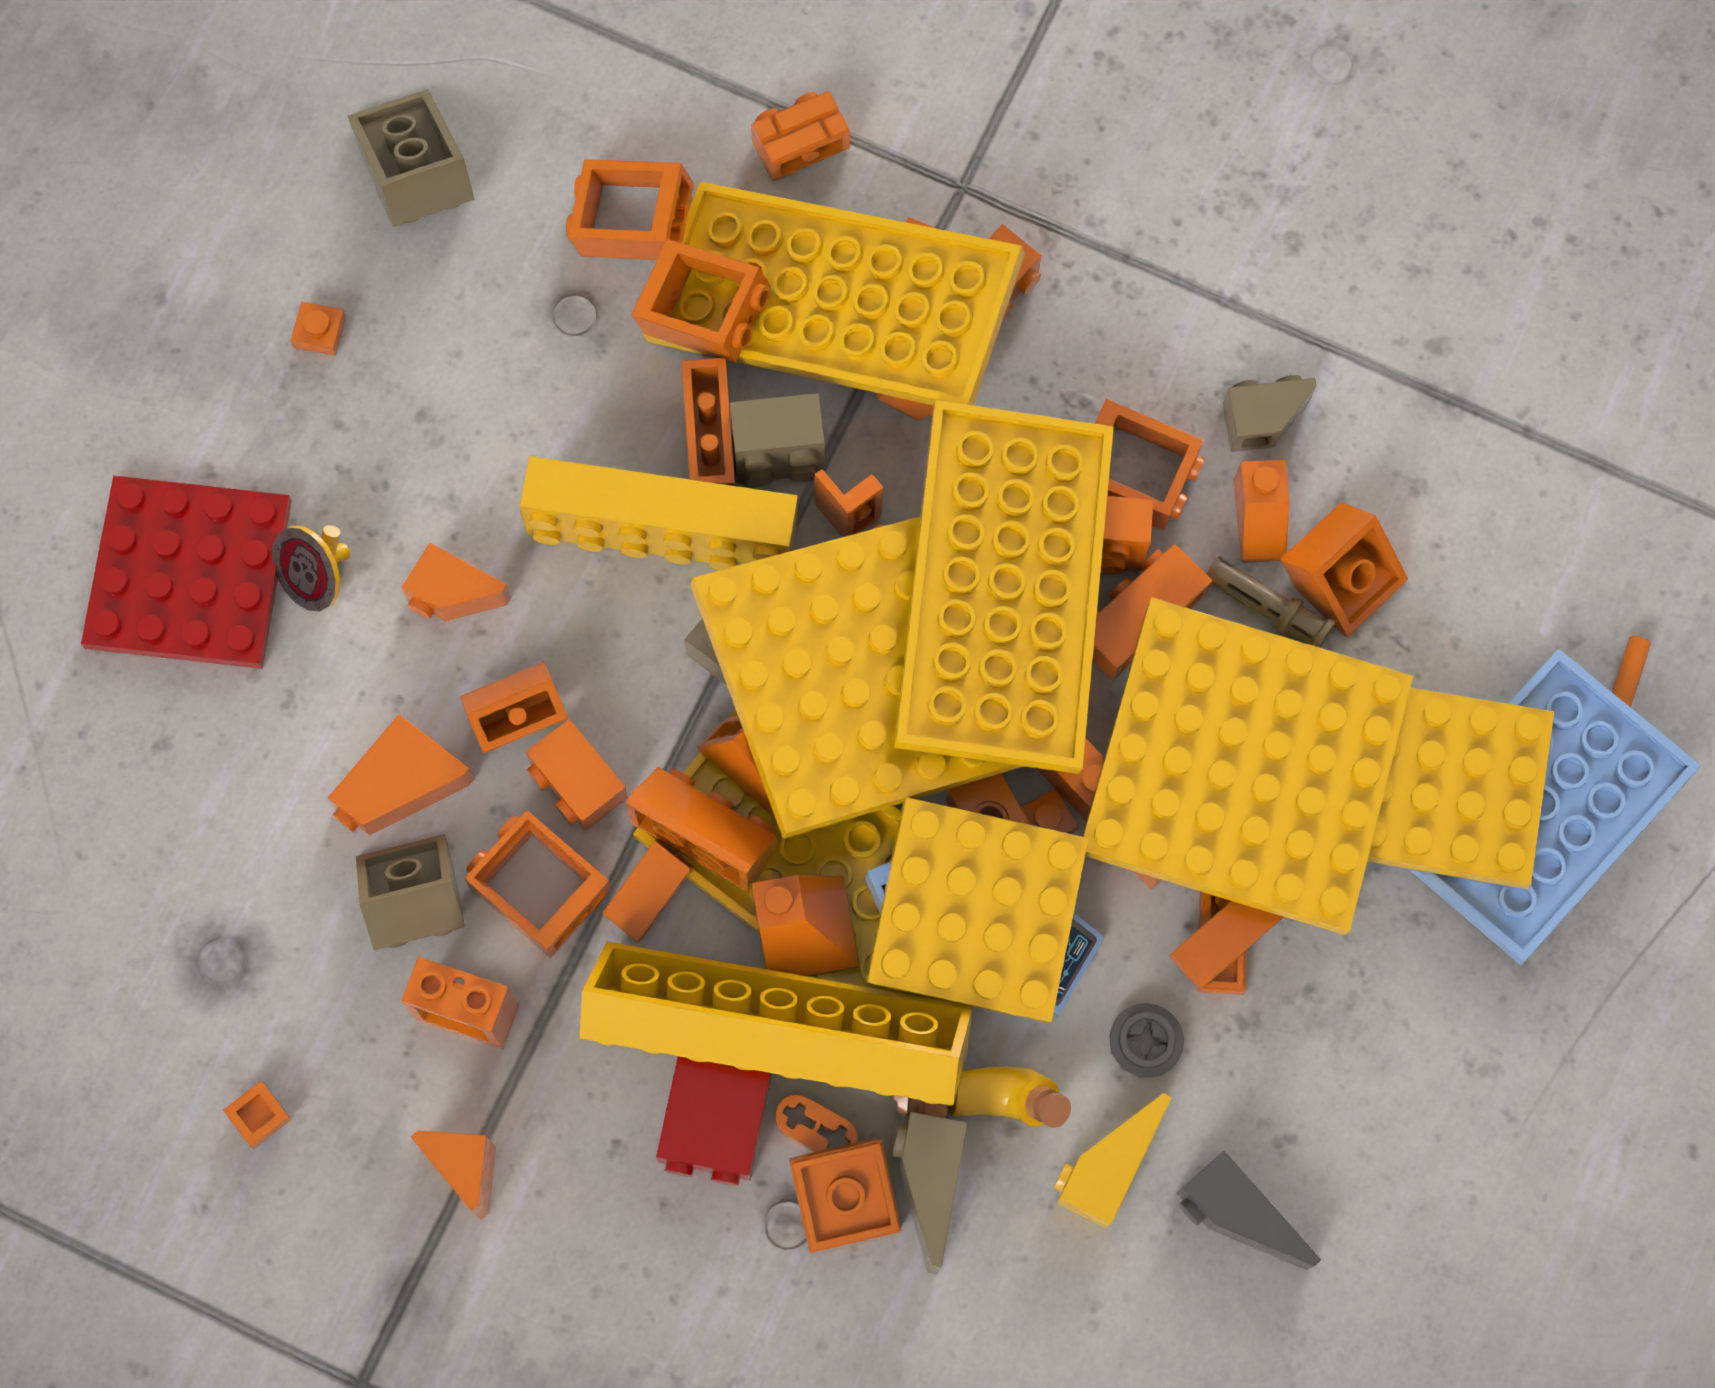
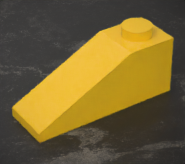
(1105, 1171)

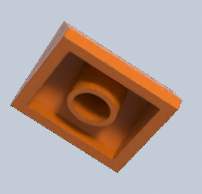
(465, 1164)

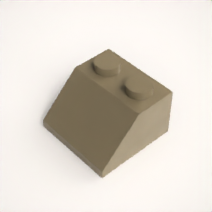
(409, 892)

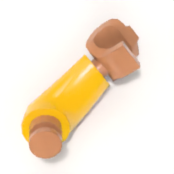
(1000, 1091)

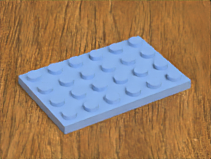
(1601, 790)

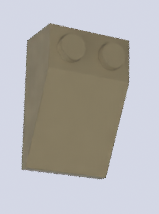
(411, 158)
(929, 1172)

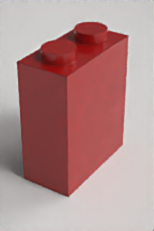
(713, 1120)

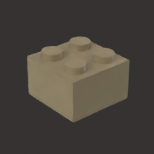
(777, 439)

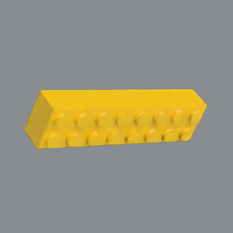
(776, 1023)

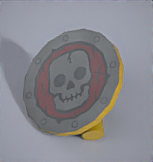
(309, 565)

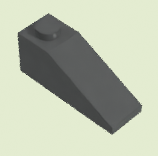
(1237, 1209)

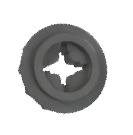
(1163, 1028)

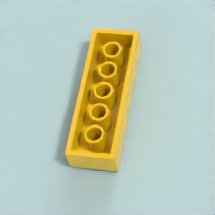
(655, 514)

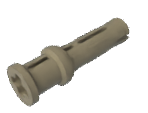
(1288, 615)

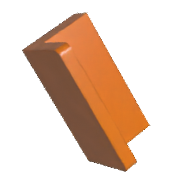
(850, 511)

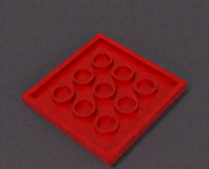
(185, 572)

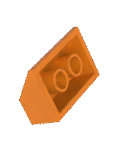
(702, 827)

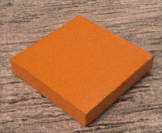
(845, 1194)

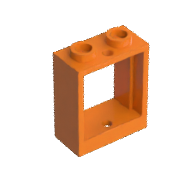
(669, 215)
(665, 286)
(1162, 435)
(570, 915)
(472, 1009)

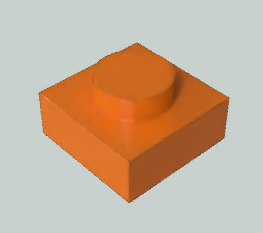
(318, 328)
(1050, 813)
(257, 1114)

